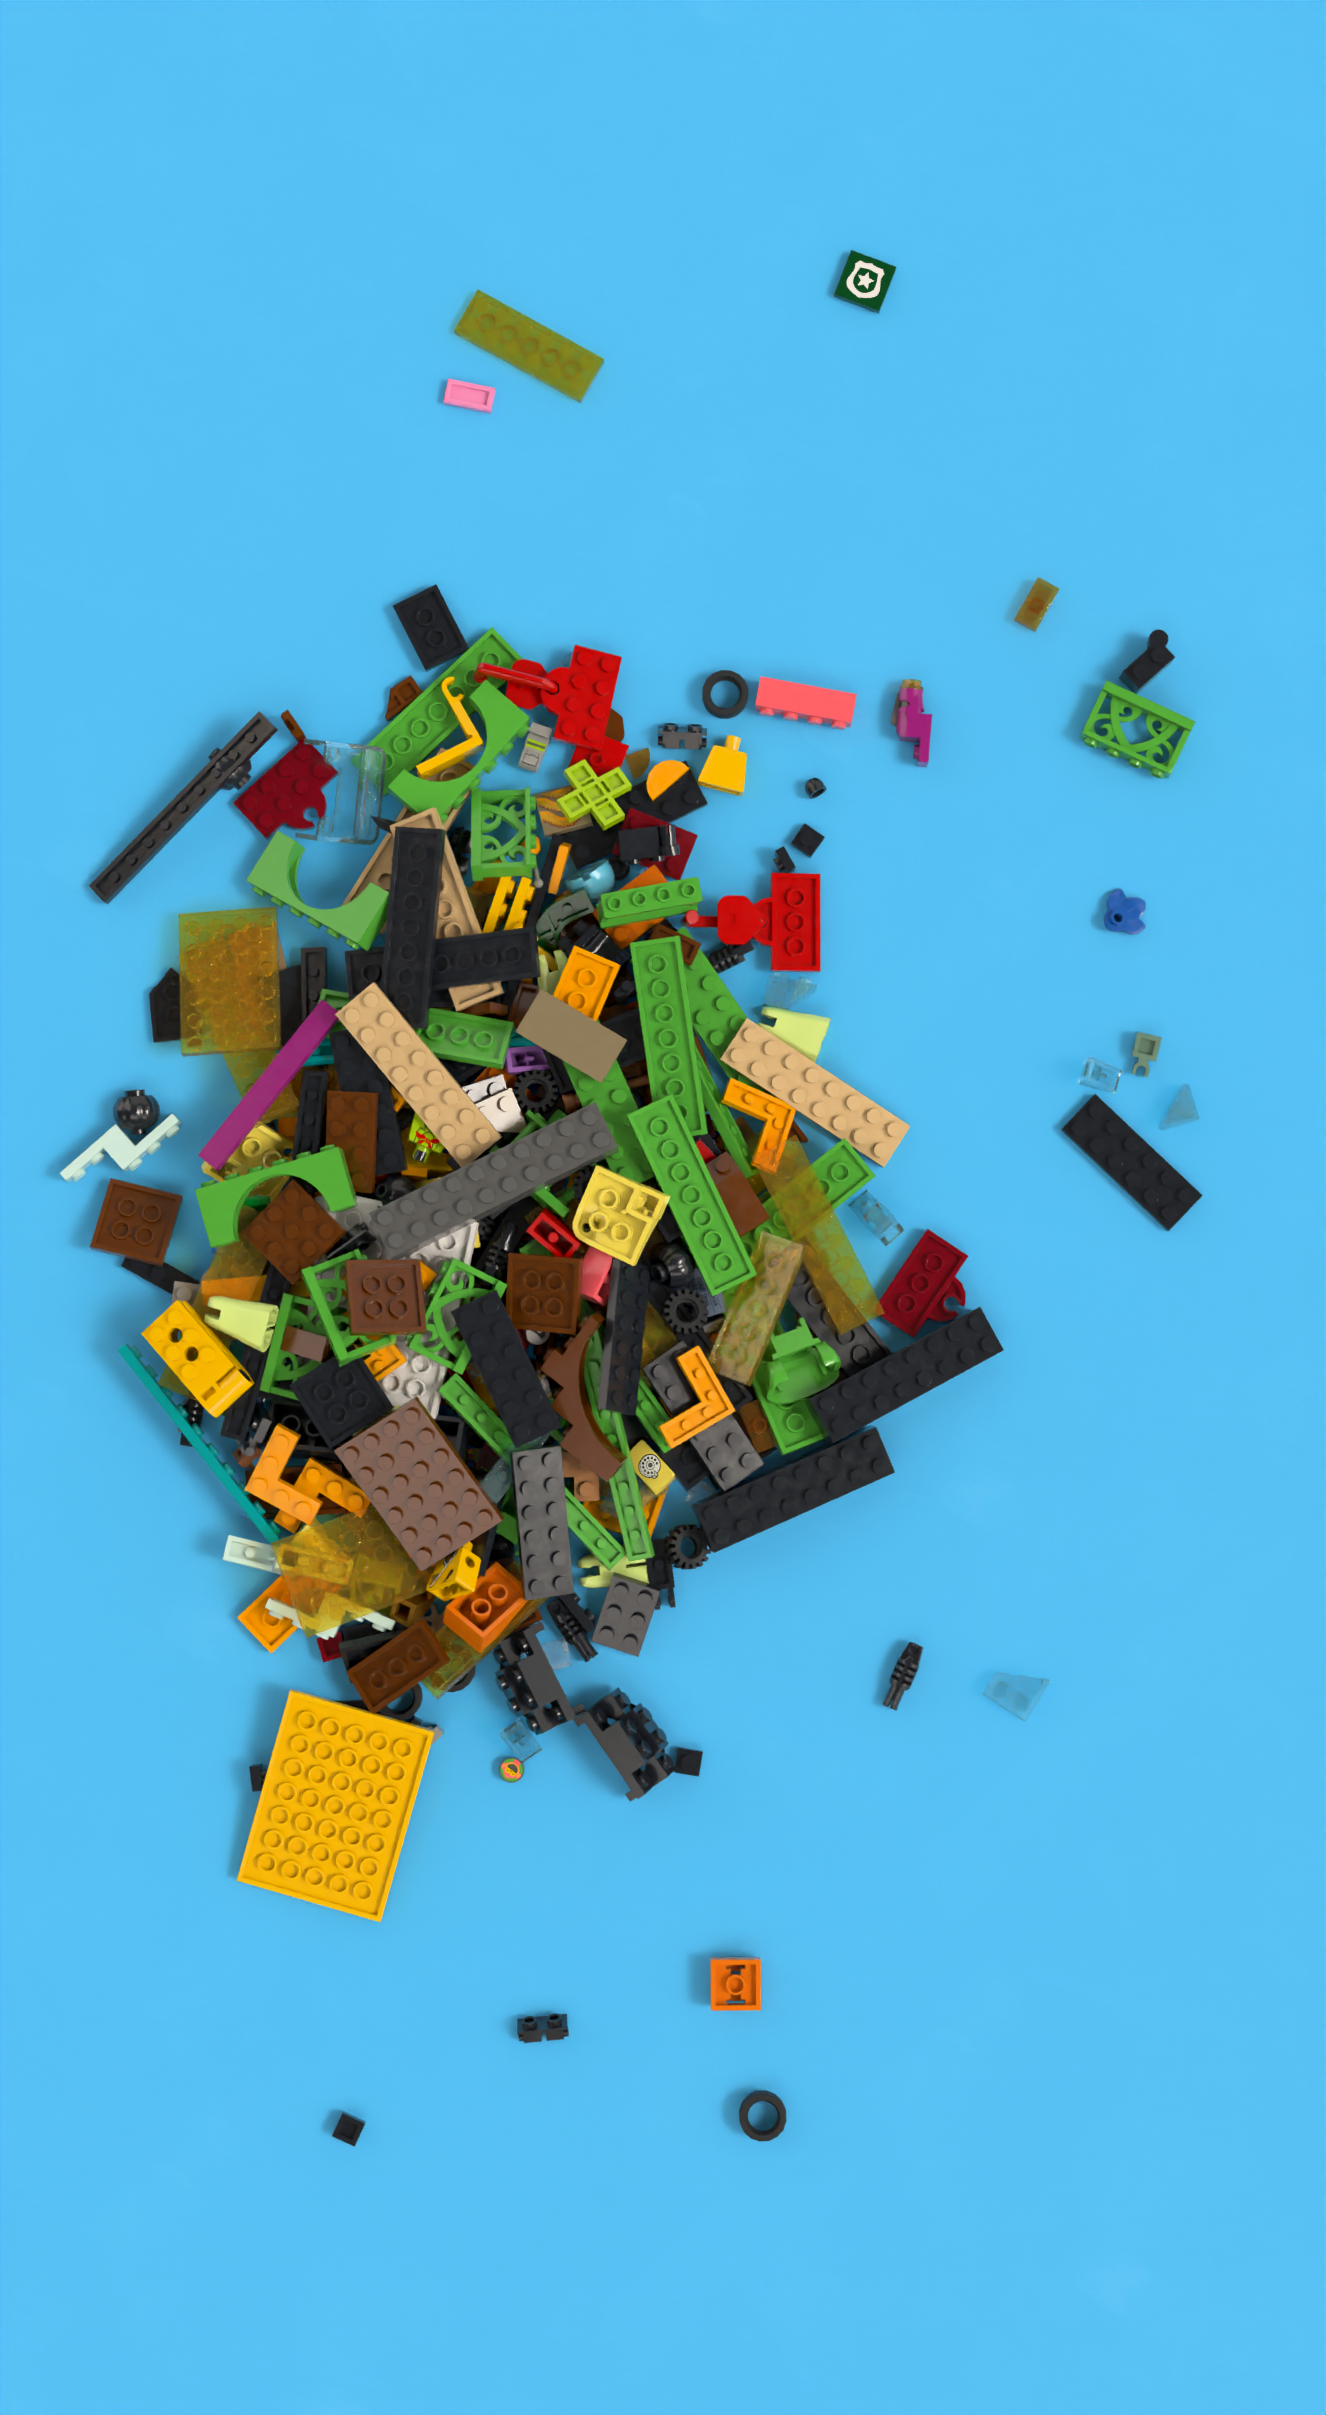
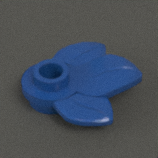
(1127, 911)

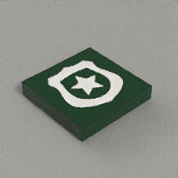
(865, 281)

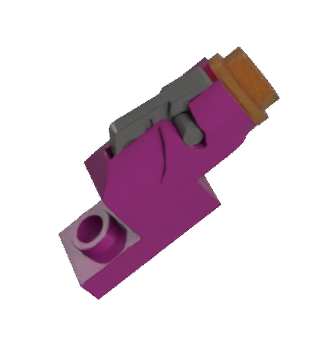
(909, 720)

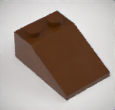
(737, 1194)

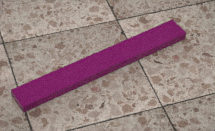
(269, 1085)

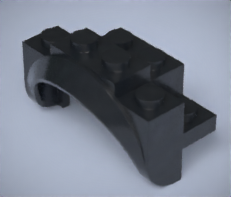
(531, 1682)
(629, 1741)

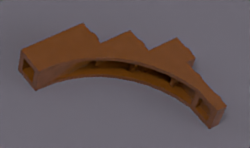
(583, 1436)

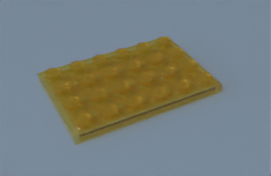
(229, 981)
(346, 1570)

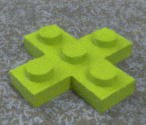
(594, 794)

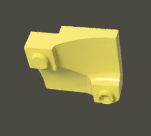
(258, 1149)
(619, 1214)

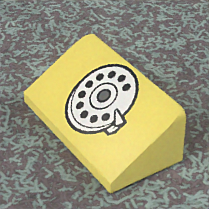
(651, 1468)

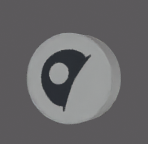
(535, 1337)

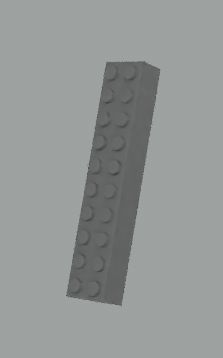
(494, 1182)

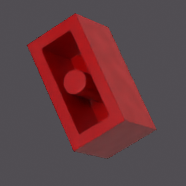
(554, 1234)

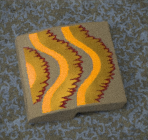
(552, 818)

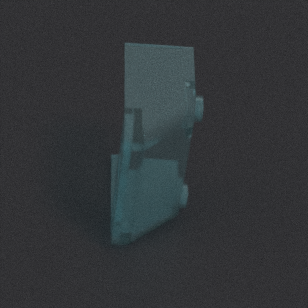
(357, 793)

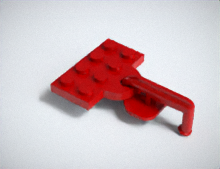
(582, 694)
(789, 919)

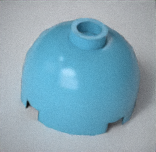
(596, 879)

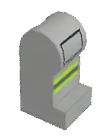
(535, 747)

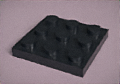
(341, 1398)

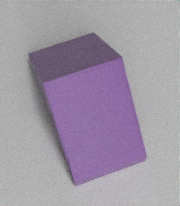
(525, 1059)

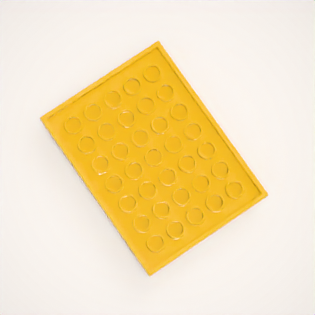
(335, 1805)

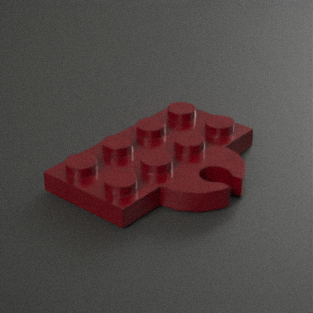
(288, 791)
(924, 1285)

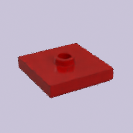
(609, 758)

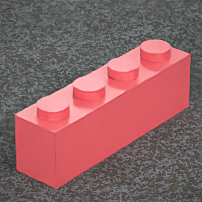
(805, 702)
(596, 1276)

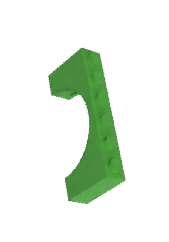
(502, 725)
(277, 877)
(222, 1201)

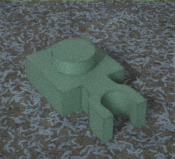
(1146, 1049)

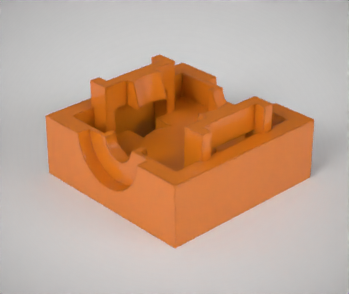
(730, 1986)

